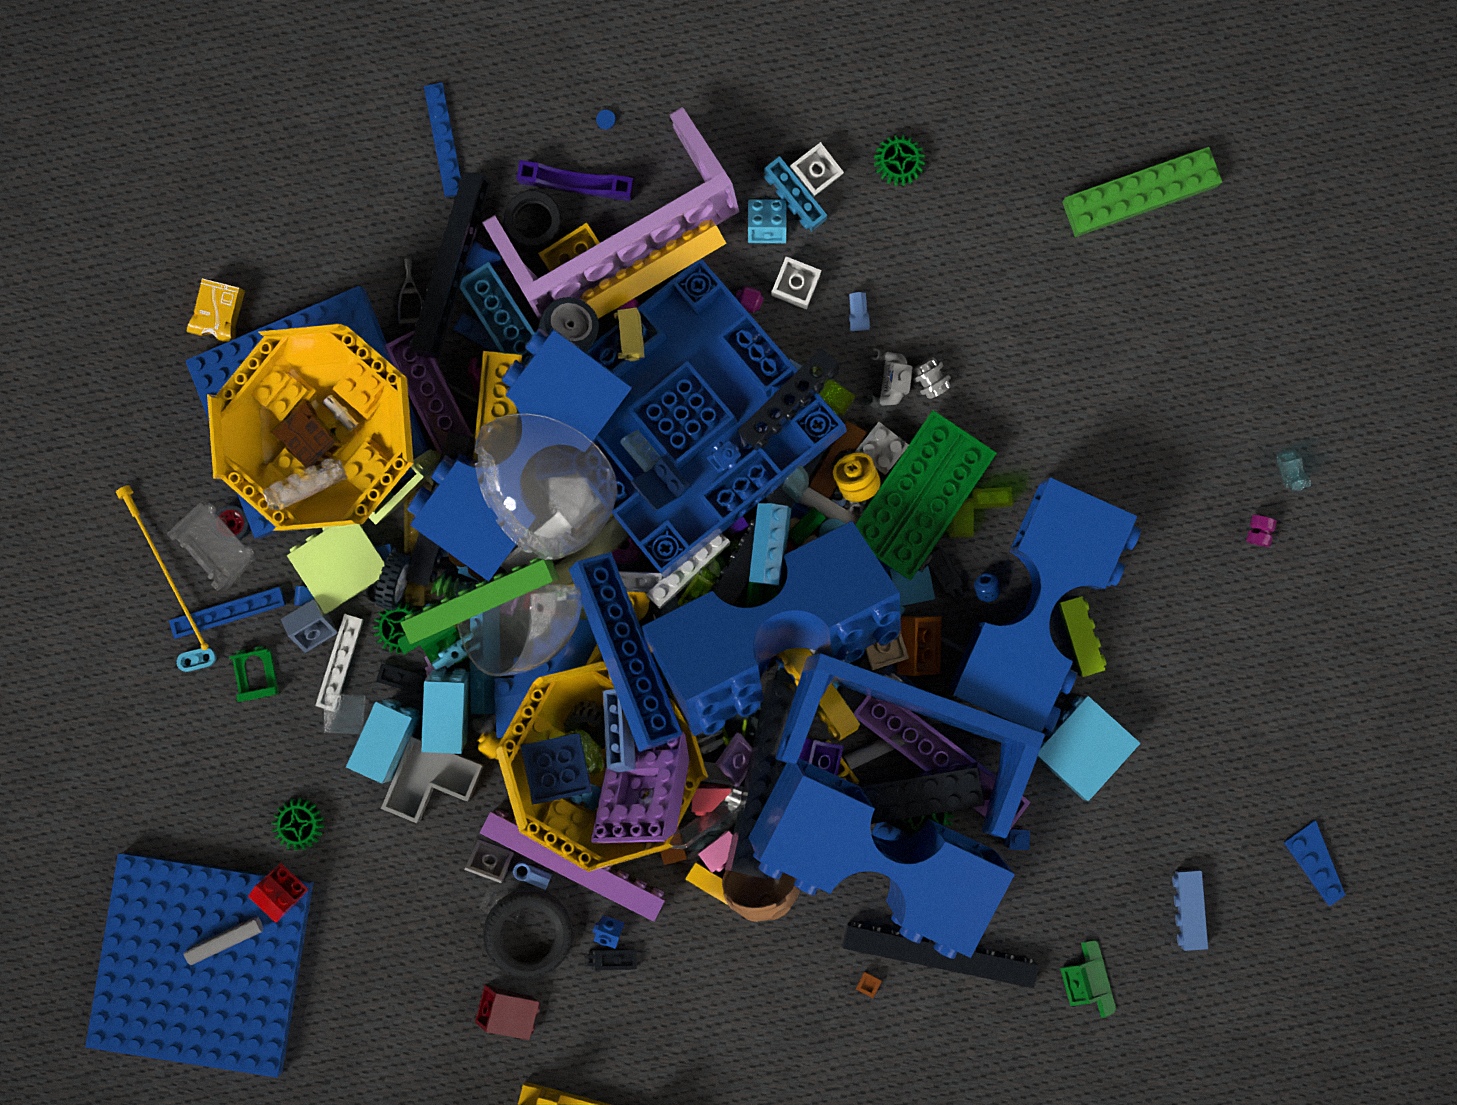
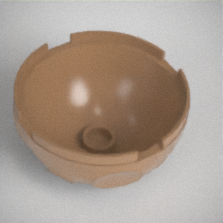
(759, 897)

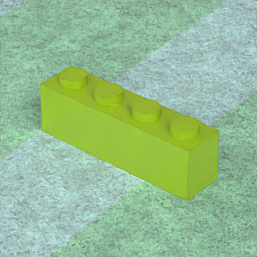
(1081, 636)

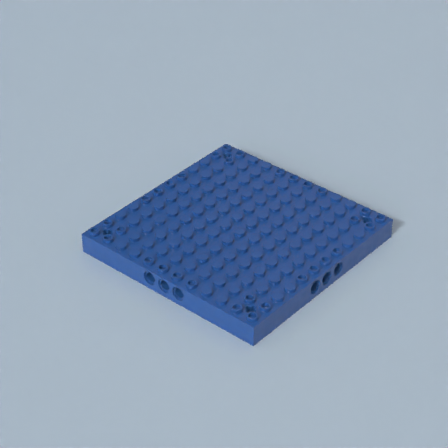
(697, 386)

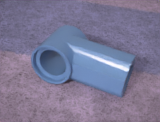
(858, 312)
(534, 876)

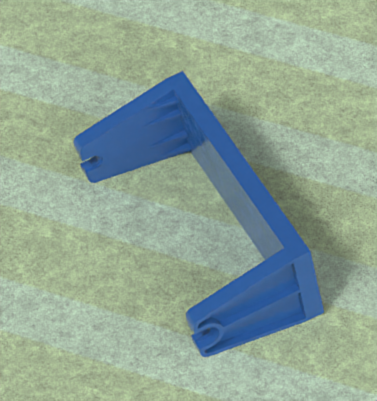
(1018, 743)

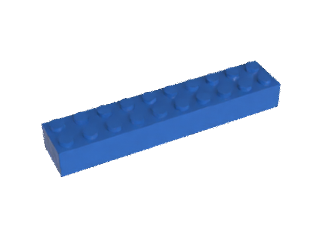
(625, 652)

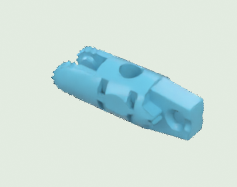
(447, 659)

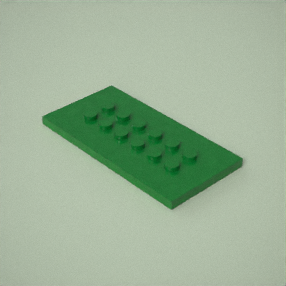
(923, 494)

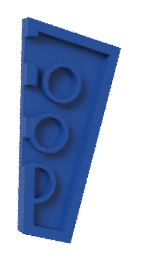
(1314, 859)

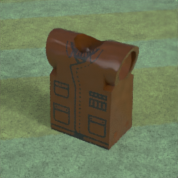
(307, 435)

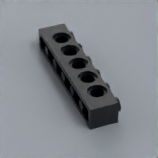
(819, 361)

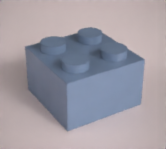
(309, 626)

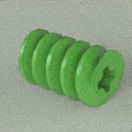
(444, 586)

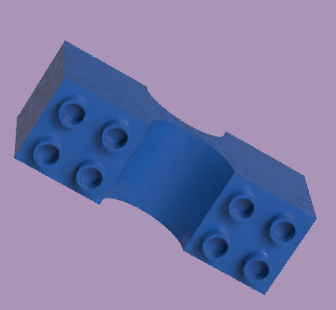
(553, 383)
(1064, 544)
(831, 603)
(938, 878)

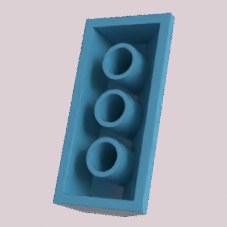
(770, 544)

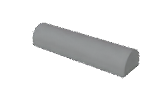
(827, 507)
(876, 749)
(223, 940)

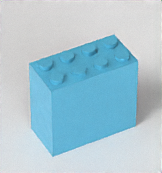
(445, 711)
(384, 740)
(1086, 747)

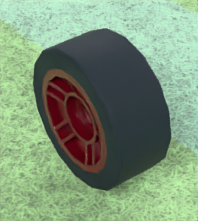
(237, 514)

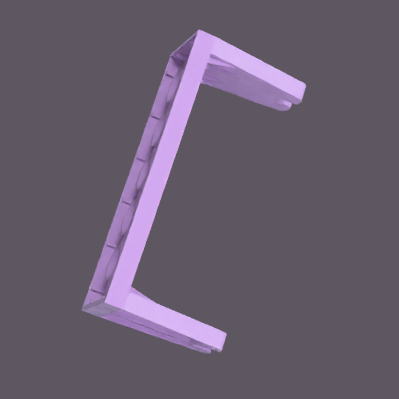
(708, 201)

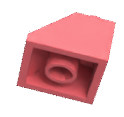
(708, 797)

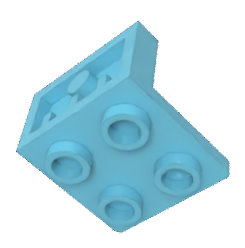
(766, 221)

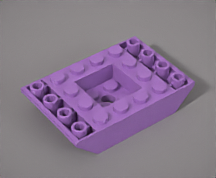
(622, 811)

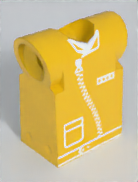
(216, 310)

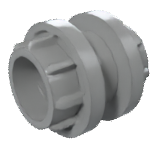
(931, 378)

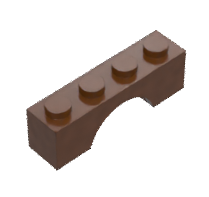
(824, 480)

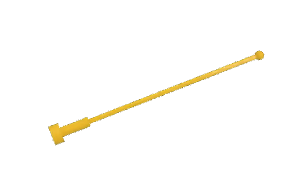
(125, 493)

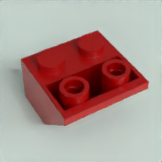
(278, 892)

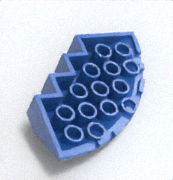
(511, 691)

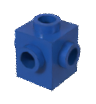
(724, 456)
(608, 931)

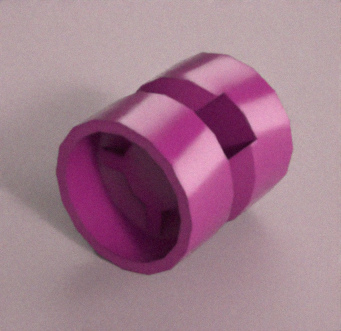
(1261, 530)

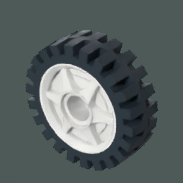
(392, 581)

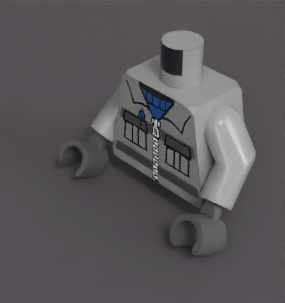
(895, 379)

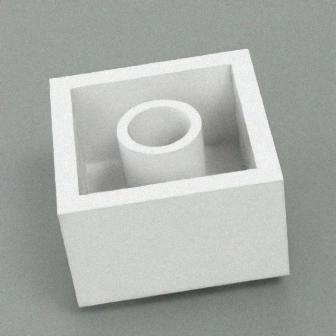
(816, 169)
(796, 283)

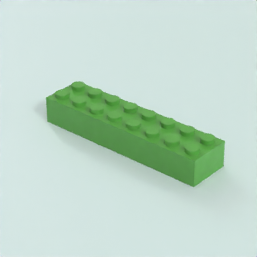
(1142, 191)
(474, 602)

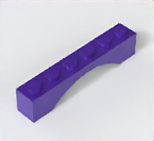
(596, 185)

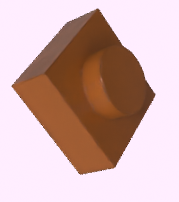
(868, 984)

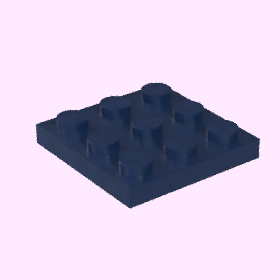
(556, 768)

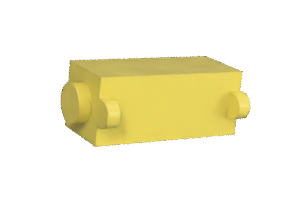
(630, 334)

